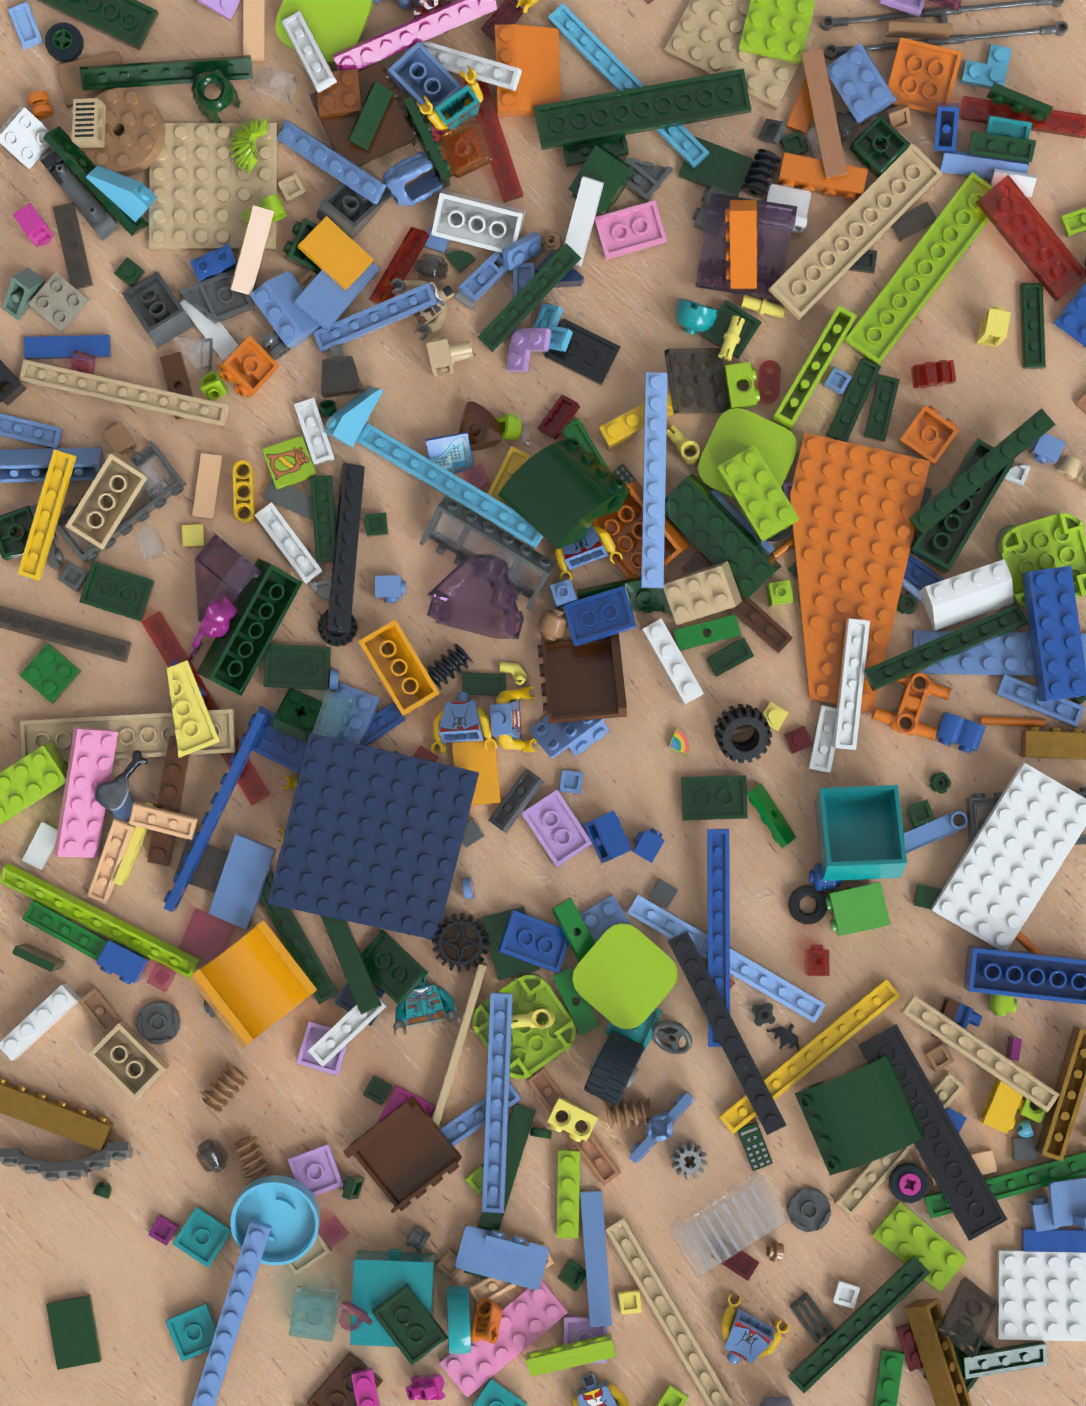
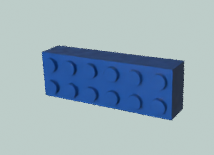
(1054, 633)
(1025, 974)

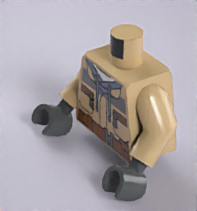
(432, 318)

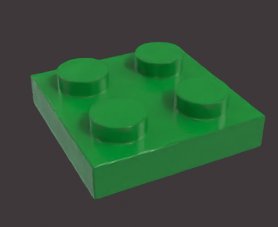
(50, 673)

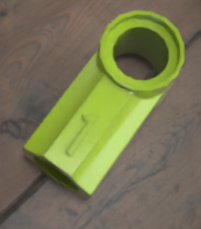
(271, 203)

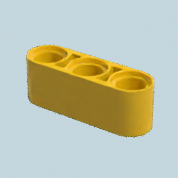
(244, 482)

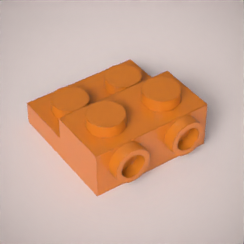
(247, 367)
(929, 434)

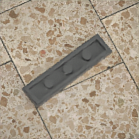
(292, 500)

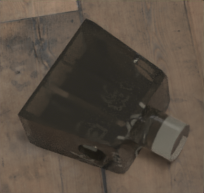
(339, 375)

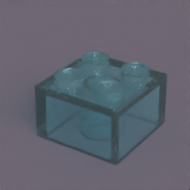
(314, 1313)

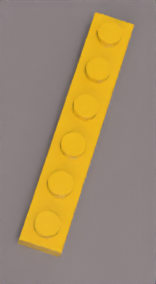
(47, 515)

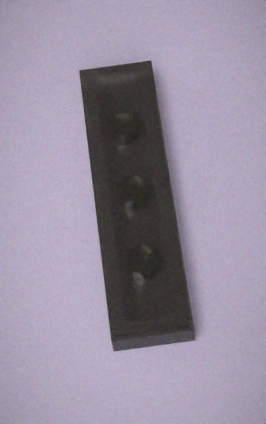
(73, 245)

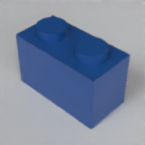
(946, 126)
(607, 836)
(122, 961)

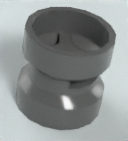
(275, 345)

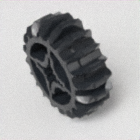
(472, 943)

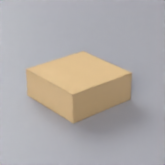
(292, 188)

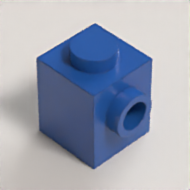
(648, 844)

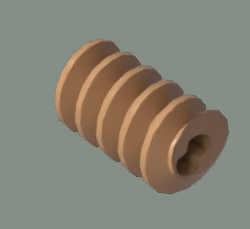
(224, 1088)
(629, 1113)
(250, 1158)

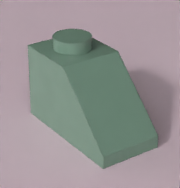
(21, 291)

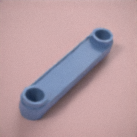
(933, 831)

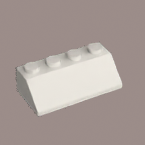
(477, 221)
(968, 595)

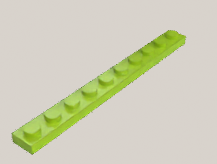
(98, 920)

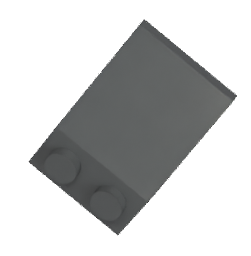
(349, 209)
(157, 309)

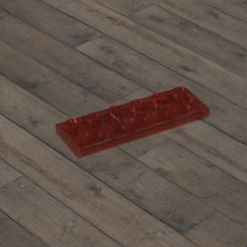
(1031, 238)

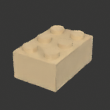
(702, 592)
(128, 1060)

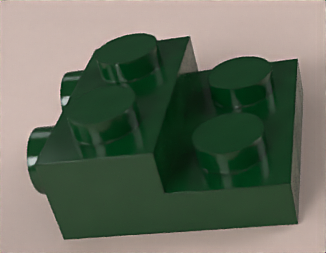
(293, 253)

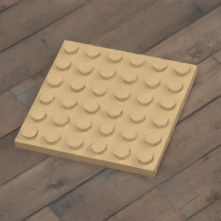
(205, 190)

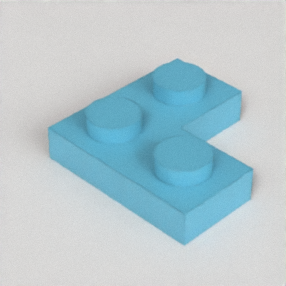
(986, 74)
(549, 318)

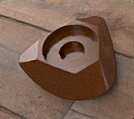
(481, 427)

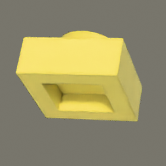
(774, 715)

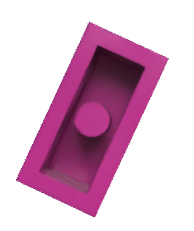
(33, 225)

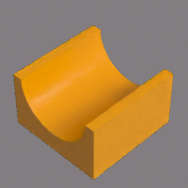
(252, 984)

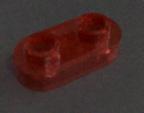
(769, 381)

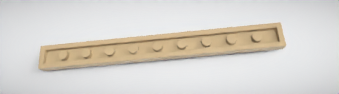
(124, 393)
(668, 1314)

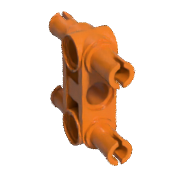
(911, 706)

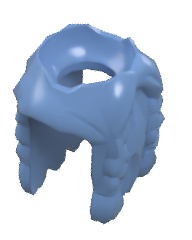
(406, 170)

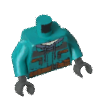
(424, 1005)

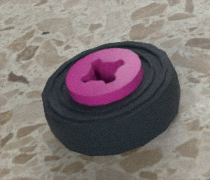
(903, 1176)

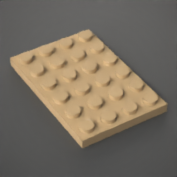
(710, 41)

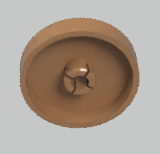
(141, 137)

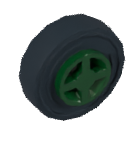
(58, 36)

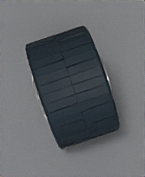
(614, 1068)

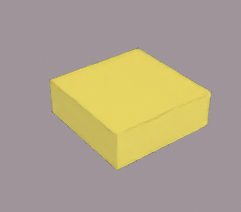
(193, 535)
(629, 1301)

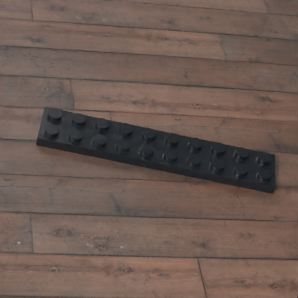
(941, 1145)

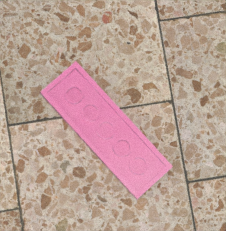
(80, 813)
(520, 1325)

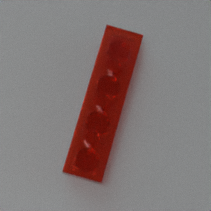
(400, 264)

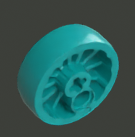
(458, 1320)

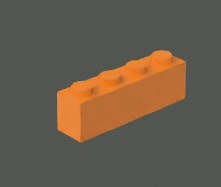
(810, 176)
(743, 244)

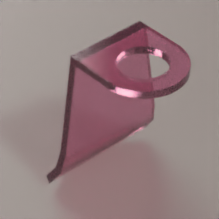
(349, 1307)

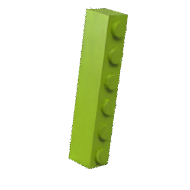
(814, 367)

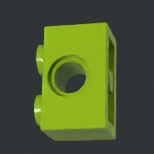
(741, 373)

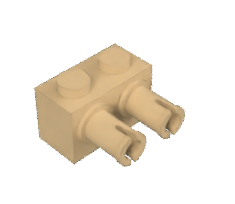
(444, 355)

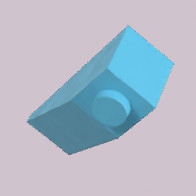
(125, 192)
(350, 419)

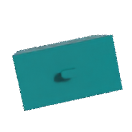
(860, 833)
(381, 1275)

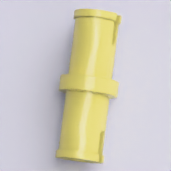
(763, 306)
(731, 338)

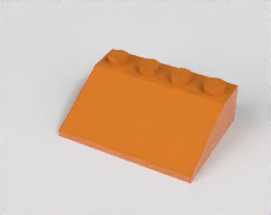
(537, 55)
(626, 533)

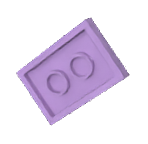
(556, 828)

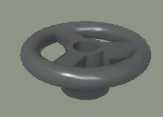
(672, 1034)

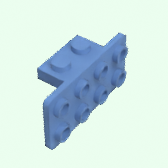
(576, 735)
(1068, 1202)
(502, 1257)

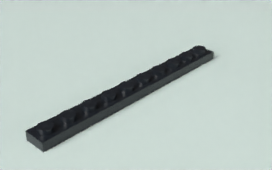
(726, 1032)

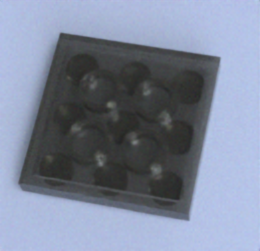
(696, 380)

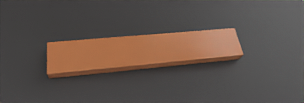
(824, 113)
(591, 1150)

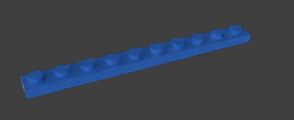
(212, 818)
(718, 917)

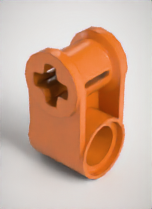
(486, 1323)

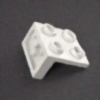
(24, 137)
(793, 197)

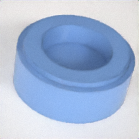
(334, 677)
(468, 888)

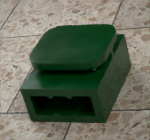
(608, 168)

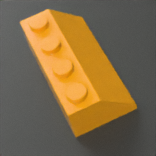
(399, 668)

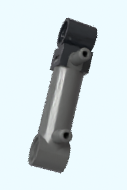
(80, 195)

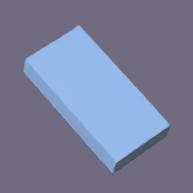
(25, 25)

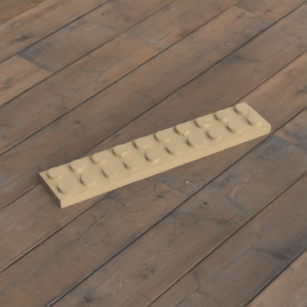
(855, 231)
(135, 732)

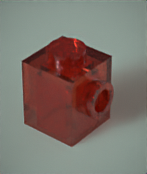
(817, 961)

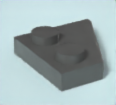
(646, 177)

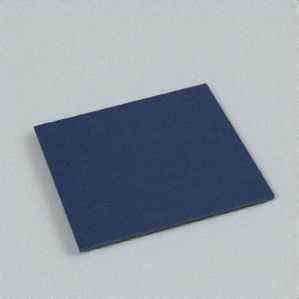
(373, 837)

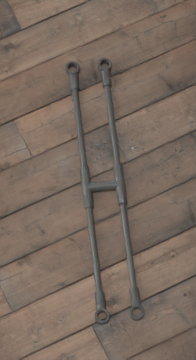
(942, 12)

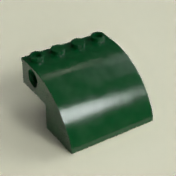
(563, 492)
(859, 1115)

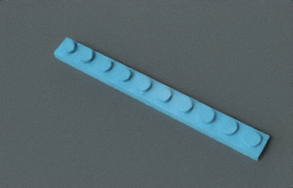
(621, 78)
(449, 484)

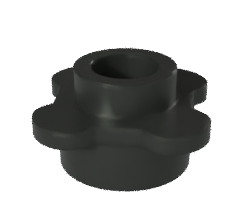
(758, 1010)

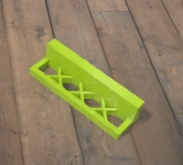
(570, 1354)

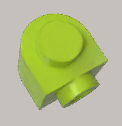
(213, 385)
(510, 427)
(1002, 1004)

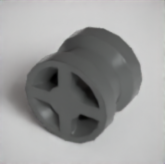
(417, 1238)

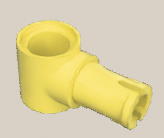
(683, 445)
(532, 1019)

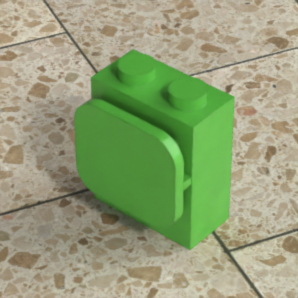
(857, 909)

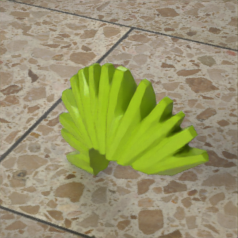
(245, 143)

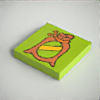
(289, 462)

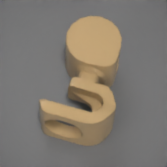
(1072, 468)

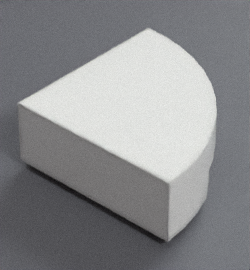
(1018, 474)

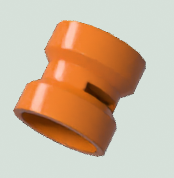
(40, 105)

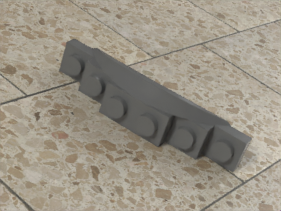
(72, 1169)

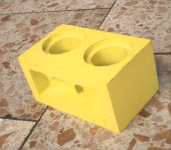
(993, 327)
(575, 1114)

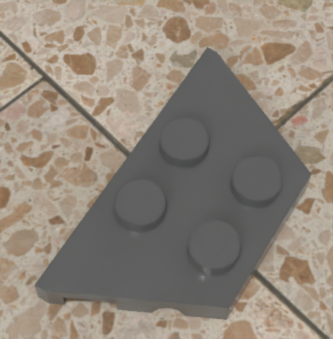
(216, 299)

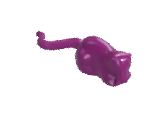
(214, 622)

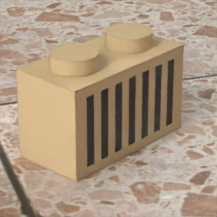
(88, 123)

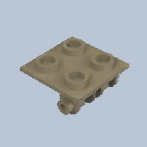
(58, 302)

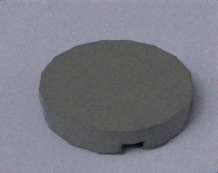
(158, 1022)
(809, 1209)

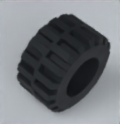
(754, 745)

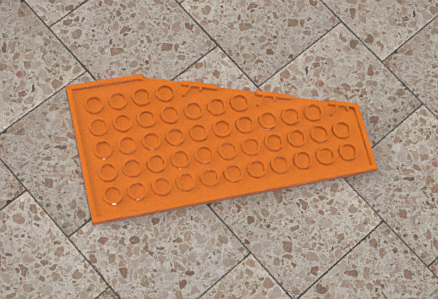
(850, 550)

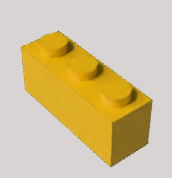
(1001, 1107)

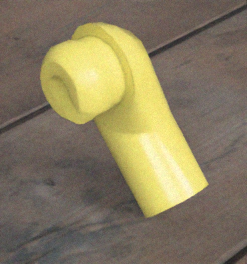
(515, 670)

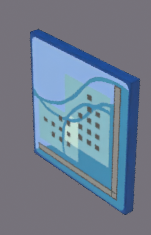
(451, 452)

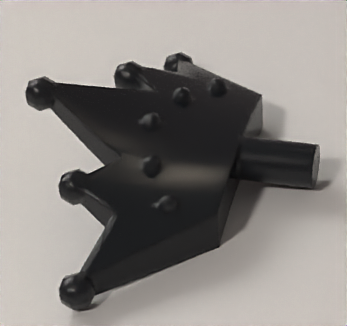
(786, 1036)

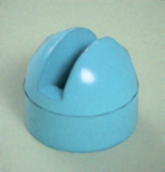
(1025, 1129)

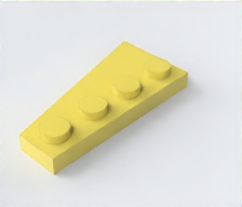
(191, 718)

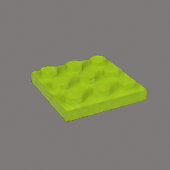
(777, 28)

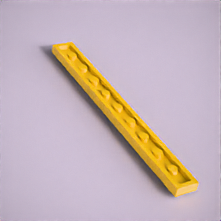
(815, 1051)

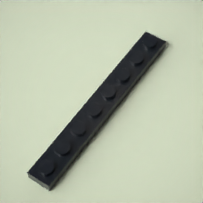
(345, 548)

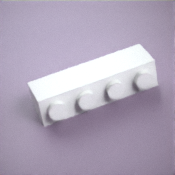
(672, 661)
(39, 1021)

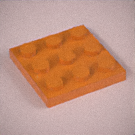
(923, 75)

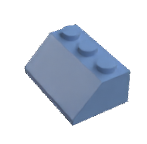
(422, 75)
(276, 302)

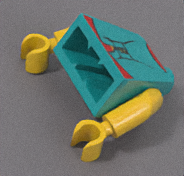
(458, 108)

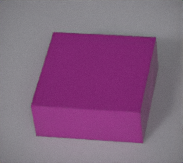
(1013, 1048)
(163, 1230)

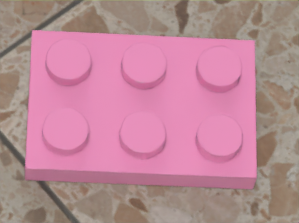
(630, 230)

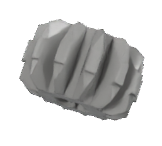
(681, 1163)

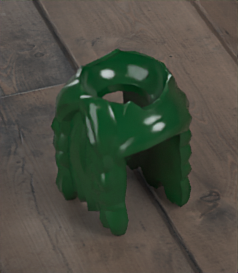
(208, 106)

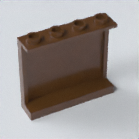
(391, 133)
(582, 680)
(405, 1153)

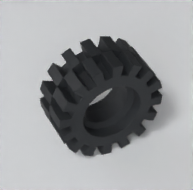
(335, 640)

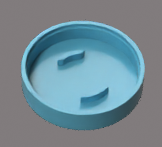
(285, 1206)

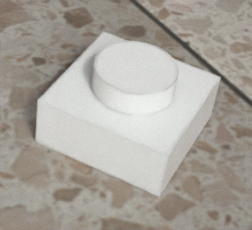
(846, 1294)

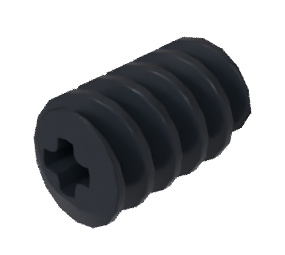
(760, 172)
(448, 665)

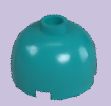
(694, 316)

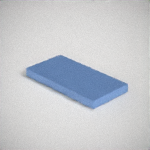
(326, 300)
(242, 881)

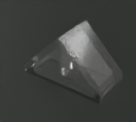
(197, 350)

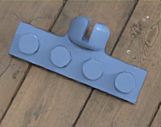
(661, 1127)

